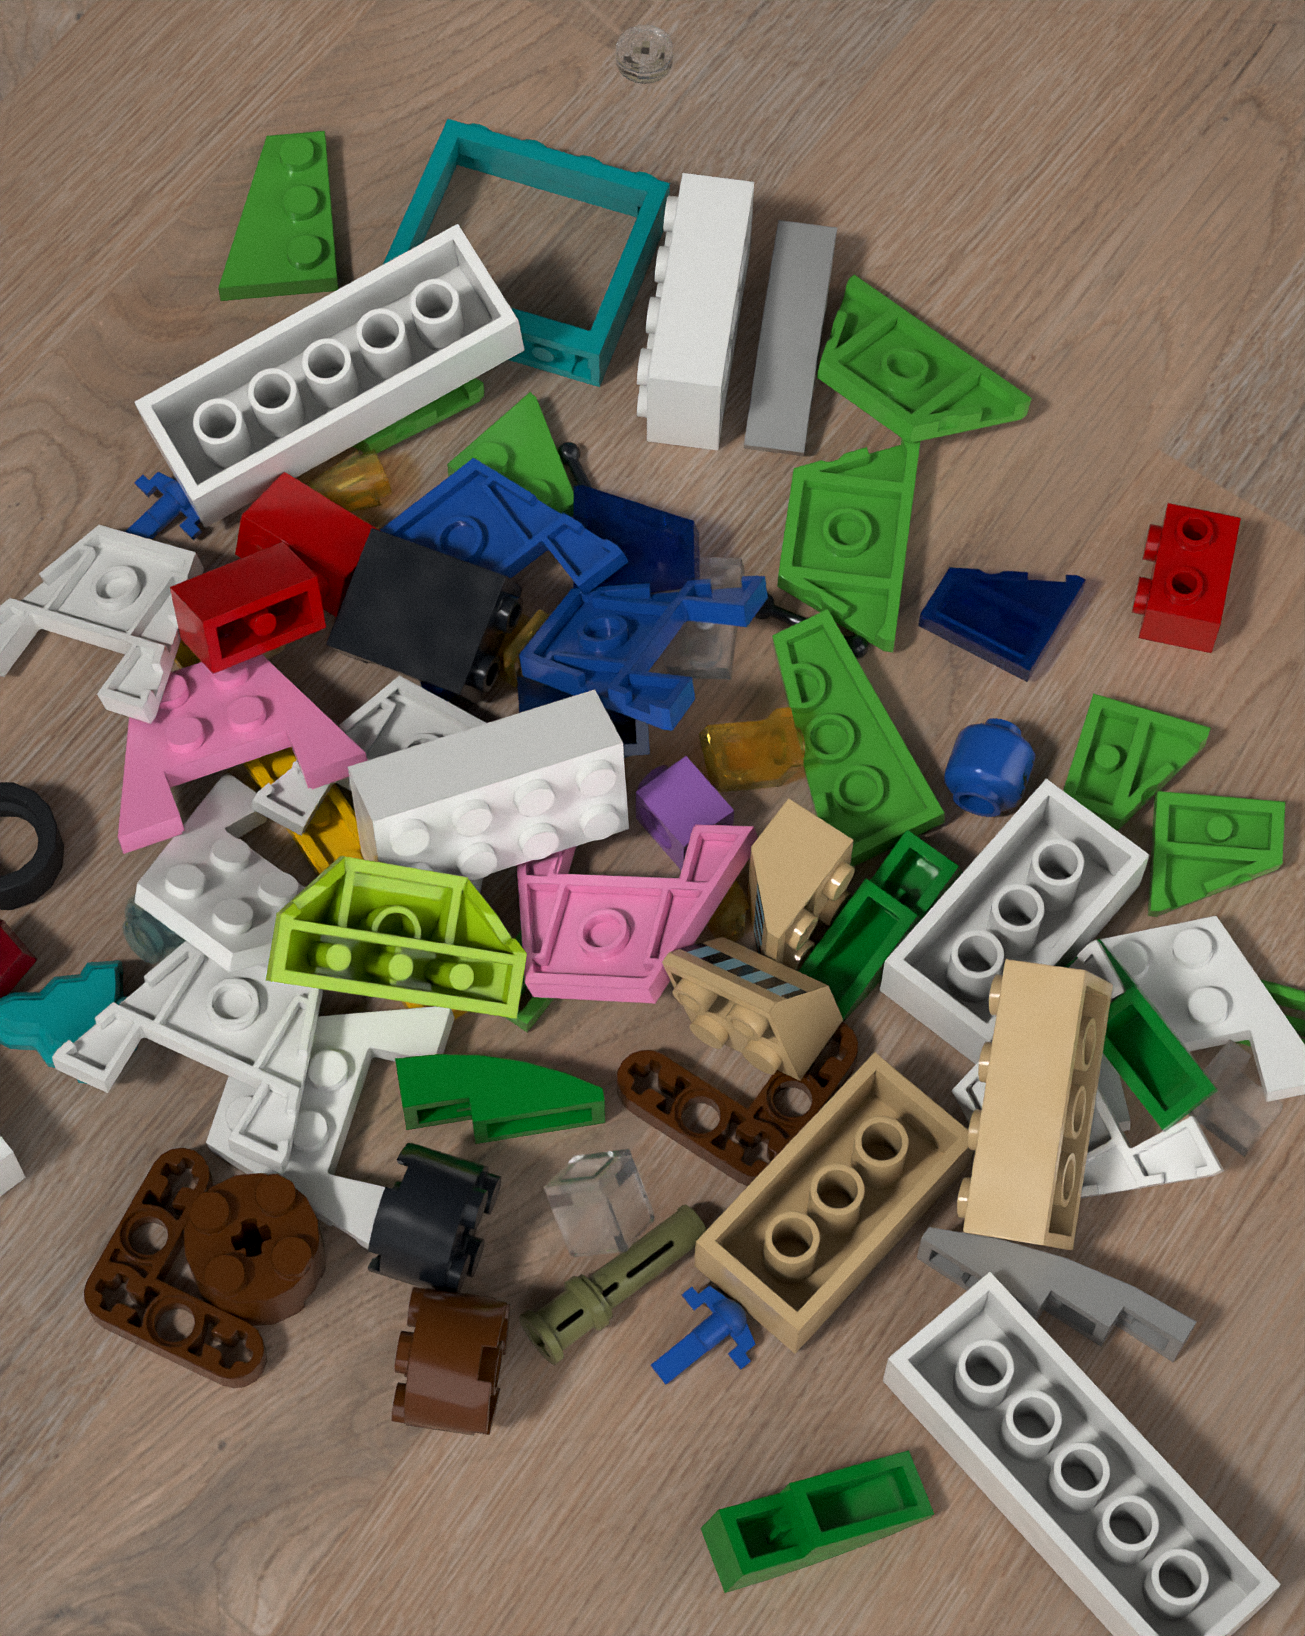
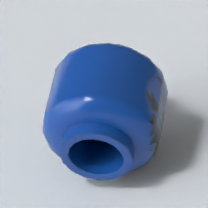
(989, 767)

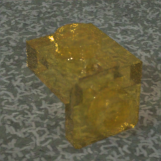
(753, 752)

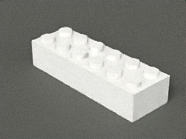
(331, 374)
(1074, 1473)

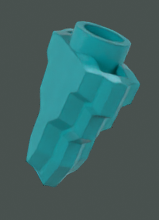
(60, 1010)

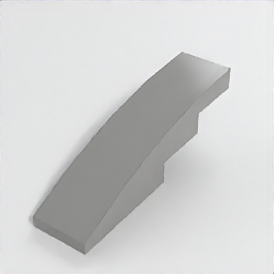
(790, 338)
(1066, 1289)

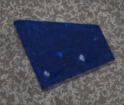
(656, 543)
(1000, 615)

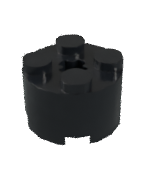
(431, 1220)

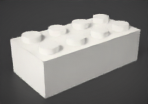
(695, 311)
(495, 792)
(1026, 898)

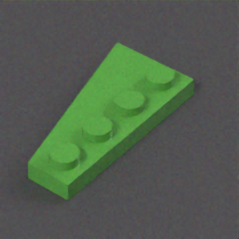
(853, 755)

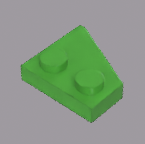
(523, 452)
(1210, 846)

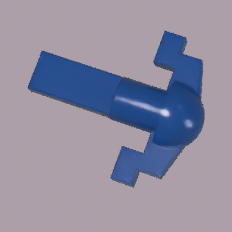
(165, 509)
(726, 1319)

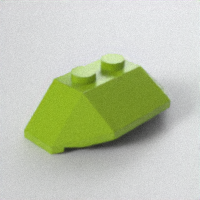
(398, 939)

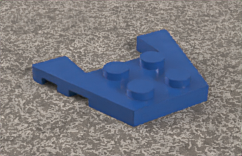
(503, 529)
(618, 635)

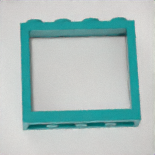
(546, 342)

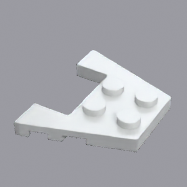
(113, 596)
(387, 723)
(215, 885)
(1207, 998)
(223, 1020)
(331, 1091)
(1111, 1162)

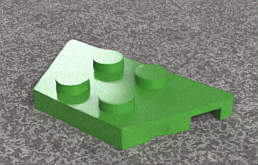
(910, 372)
(851, 538)

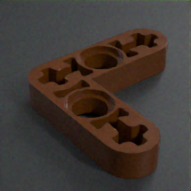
(756, 1124)
(146, 1276)

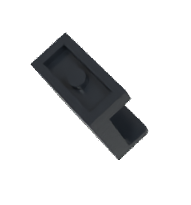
(426, 615)

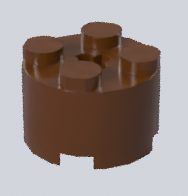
(249, 1212)
(451, 1361)

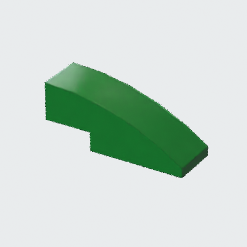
(878, 920)
(1151, 1054)
(497, 1094)
(815, 1520)

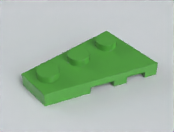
(285, 225)

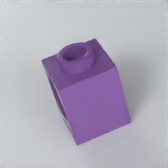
(674, 801)

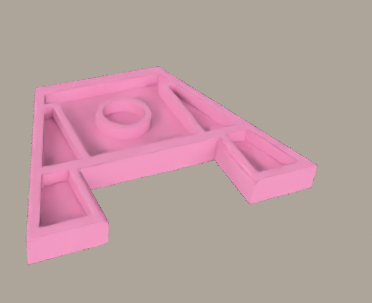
(216, 724)
(612, 932)

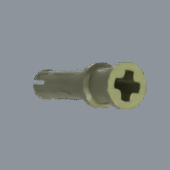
(583, 1304)

